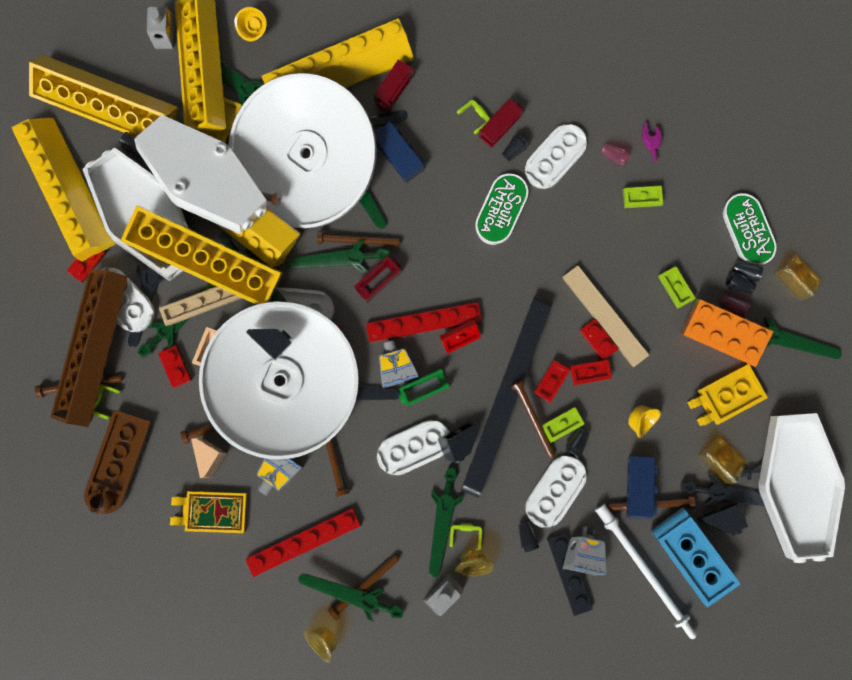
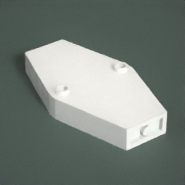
(201, 174)
(117, 188)
(801, 487)

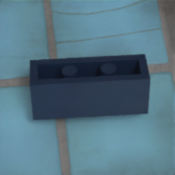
(399, 152)
(641, 488)

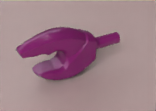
(652, 142)

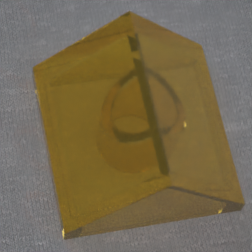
(798, 278)
(723, 459)

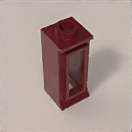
(393, 85)
(500, 123)
(393, 267)

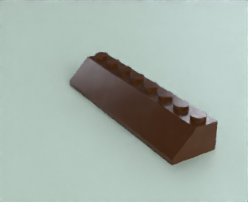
(89, 347)

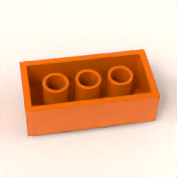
(726, 332)

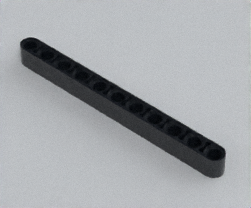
(506, 397)

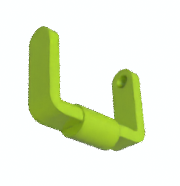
(479, 109)
(100, 390)
(466, 527)

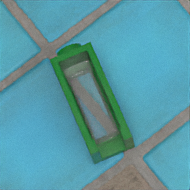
(423, 388)

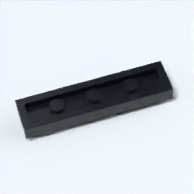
(571, 580)

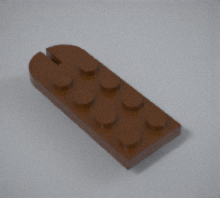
(116, 462)

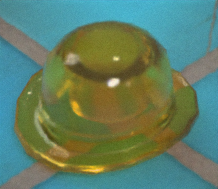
(474, 563)
(322, 642)

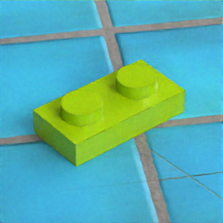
(642, 197)
(676, 287)
(562, 425)

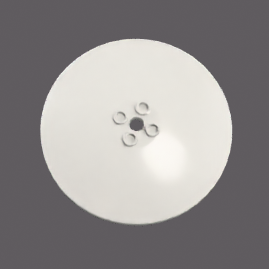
(299, 115)
(270, 418)

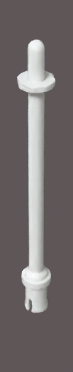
(612, 524)

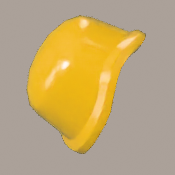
(250, 24)
(642, 419)

